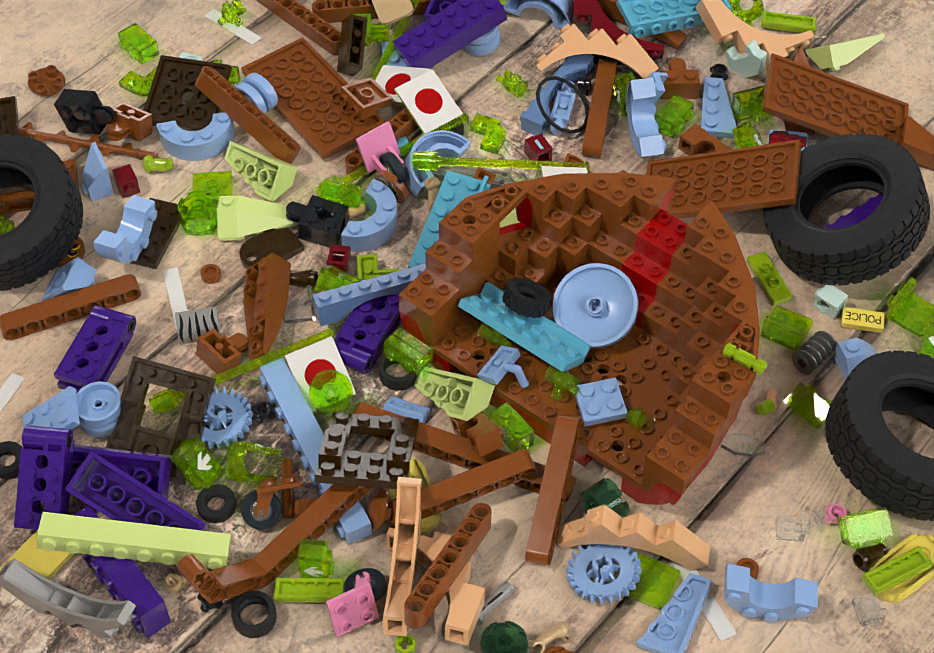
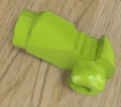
(157, 164)

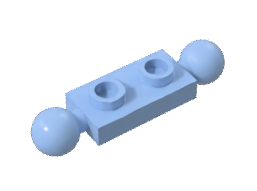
(562, 107)

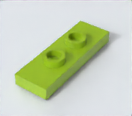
(788, 22)
(769, 278)
(896, 571)
(307, 589)

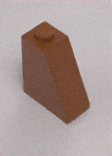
(917, 141)

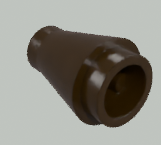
(304, 278)
(867, 556)

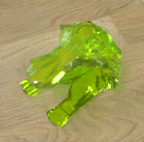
(747, 15)
(236, 453)

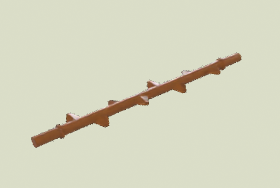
(76, 143)

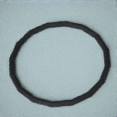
(547, 117)

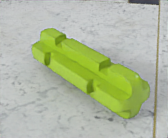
(744, 358)

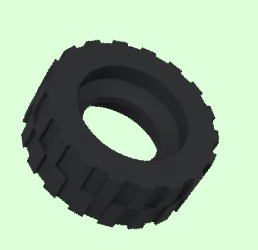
(526, 297)

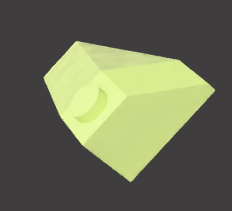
(841, 53)
(263, 172)
(245, 216)
(455, 393)

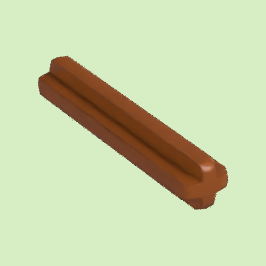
(287, 494)

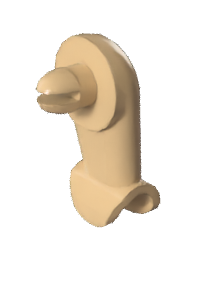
(432, 185)
(174, 583)
(555, 632)

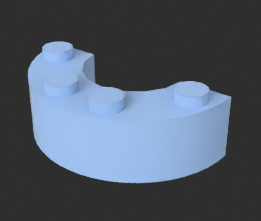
(559, 10)
(641, 117)
(446, 143)
(197, 144)
(378, 228)
(132, 234)
(766, 600)

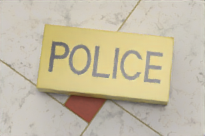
(862, 319)

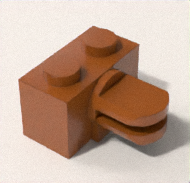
(680, 81)
(129, 122)
(220, 351)

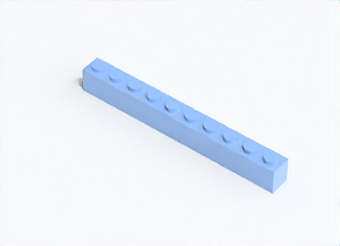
(307, 439)

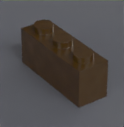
(352, 45)

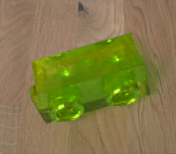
(808, 404)

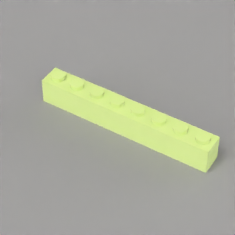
(131, 540)

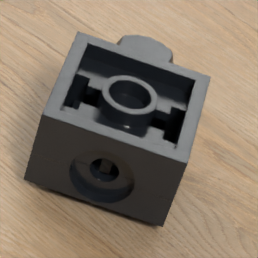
(83, 111)
(311, 223)

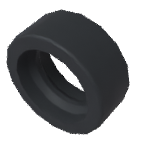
(392, 382)
(259, 629)

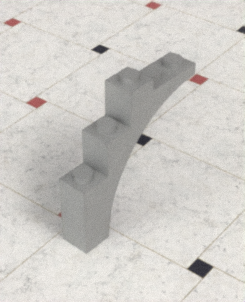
(42, 594)

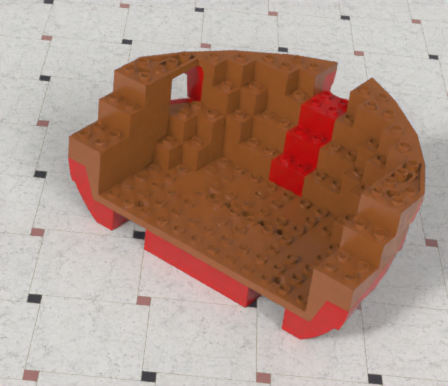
(690, 300)

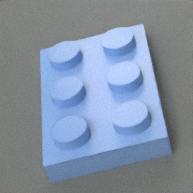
(56, 412)

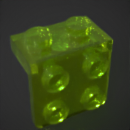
(910, 310)
(786, 327)

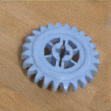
(218, 418)
(601, 558)

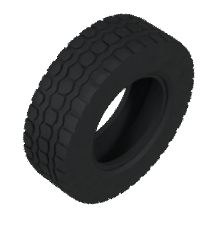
(53, 220)
(868, 246)
(865, 445)

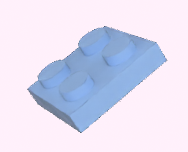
(600, 402)

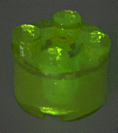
(198, 213)
(319, 395)

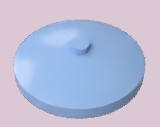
(596, 304)

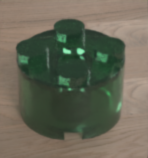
(604, 493)
(504, 638)

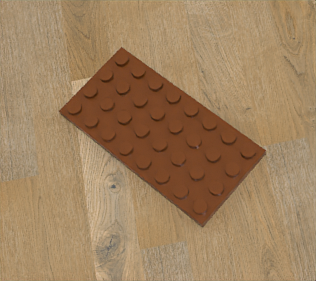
(310, 97)
(828, 102)
(732, 178)

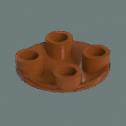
(46, 81)
(377, 507)

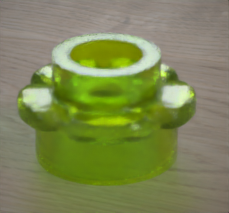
(637, 417)

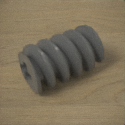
(814, 352)

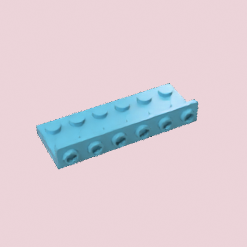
(660, 16)
(451, 193)
(536, 335)

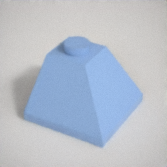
(96, 175)
(69, 278)
(851, 353)

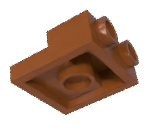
(364, 98)

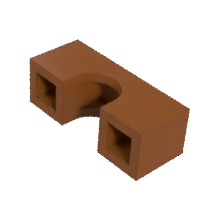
(699, 141)
(481, 432)

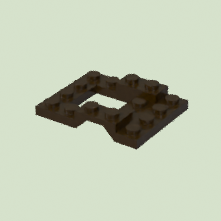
(133, 437)
(362, 468)

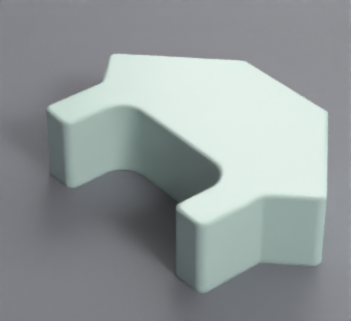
(748, 63)

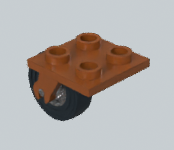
(262, 506)

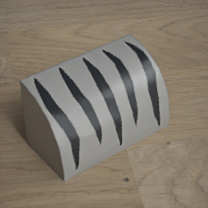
(195, 323)

